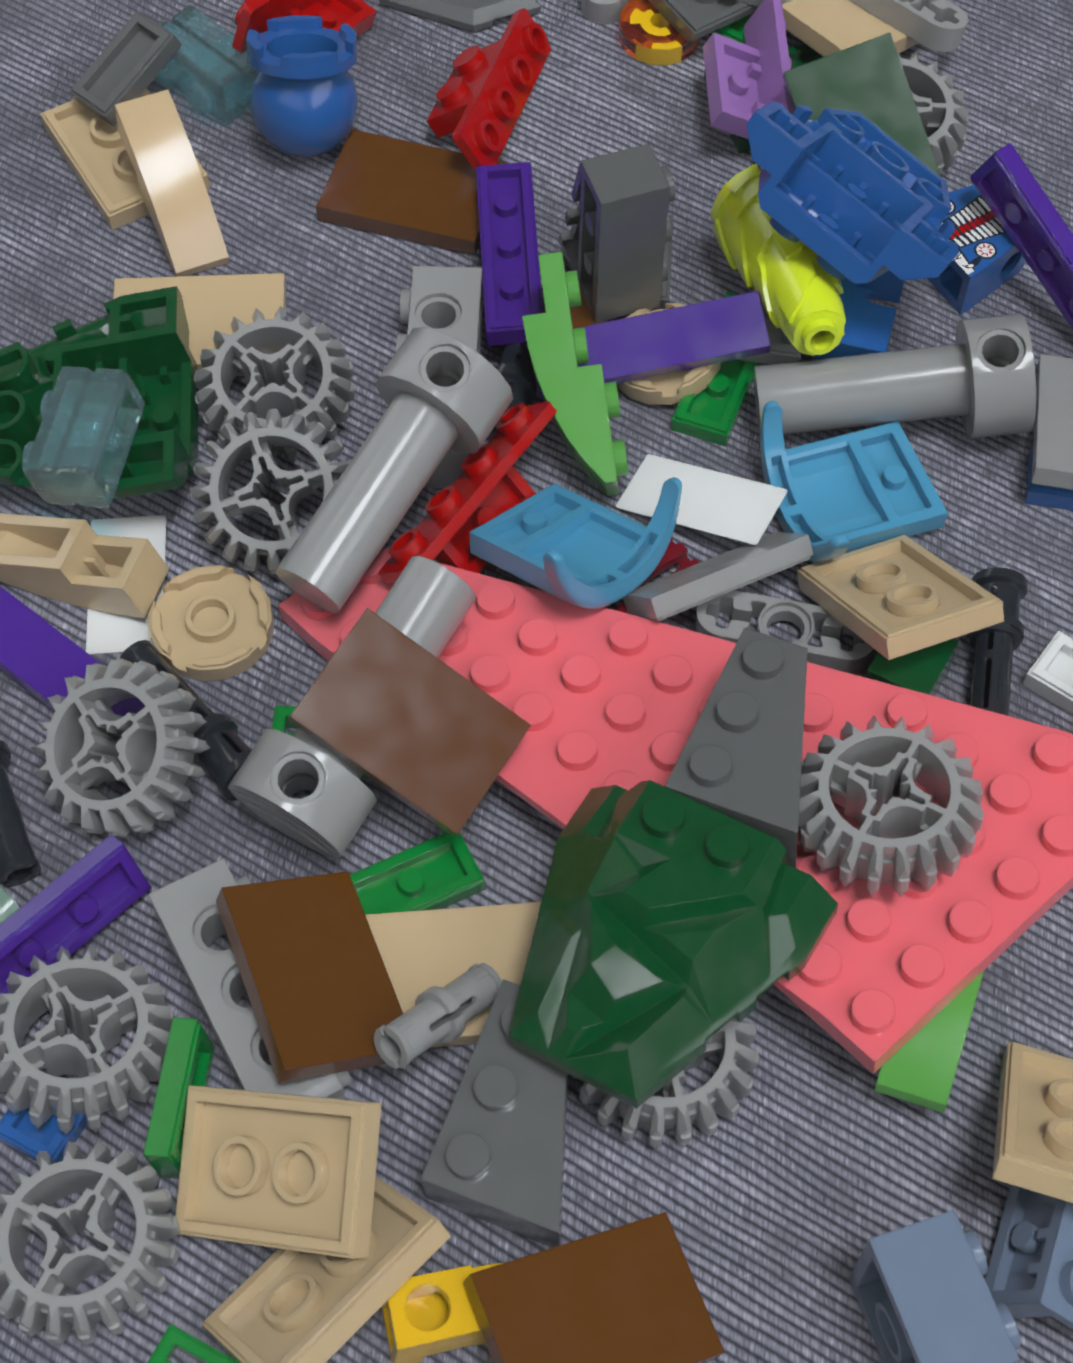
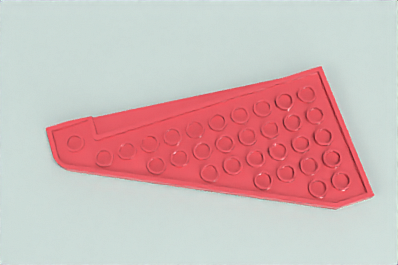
(616, 707)

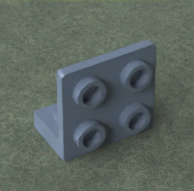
(1034, 1257)

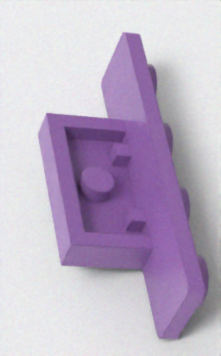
(748, 74)

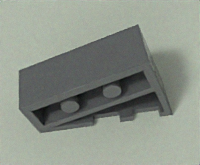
(620, 231)
(750, 740)
(504, 1135)

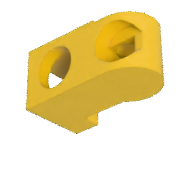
(431, 1315)

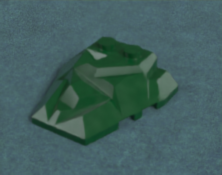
(141, 336)
(658, 937)

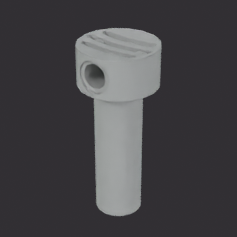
(981, 378)
(437, 401)
(426, 607)

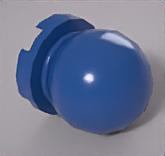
(303, 85)

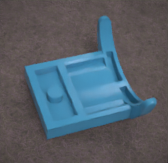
(849, 487)
(578, 545)

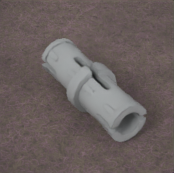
(437, 1016)

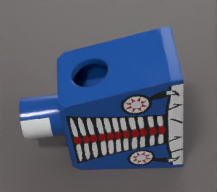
(985, 252)

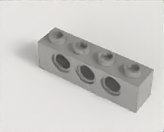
(451, 303)
(191, 924)

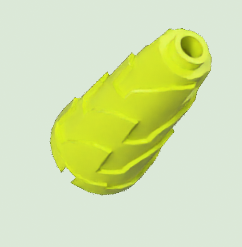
(789, 280)

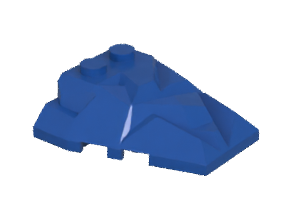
(851, 194)

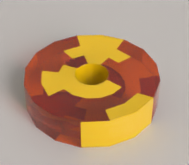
(651, 37)

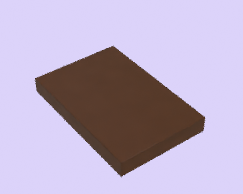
(404, 192)
(409, 722)
(310, 972)
(597, 1302)

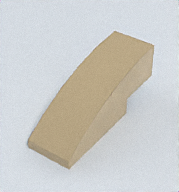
(171, 183)
(77, 566)

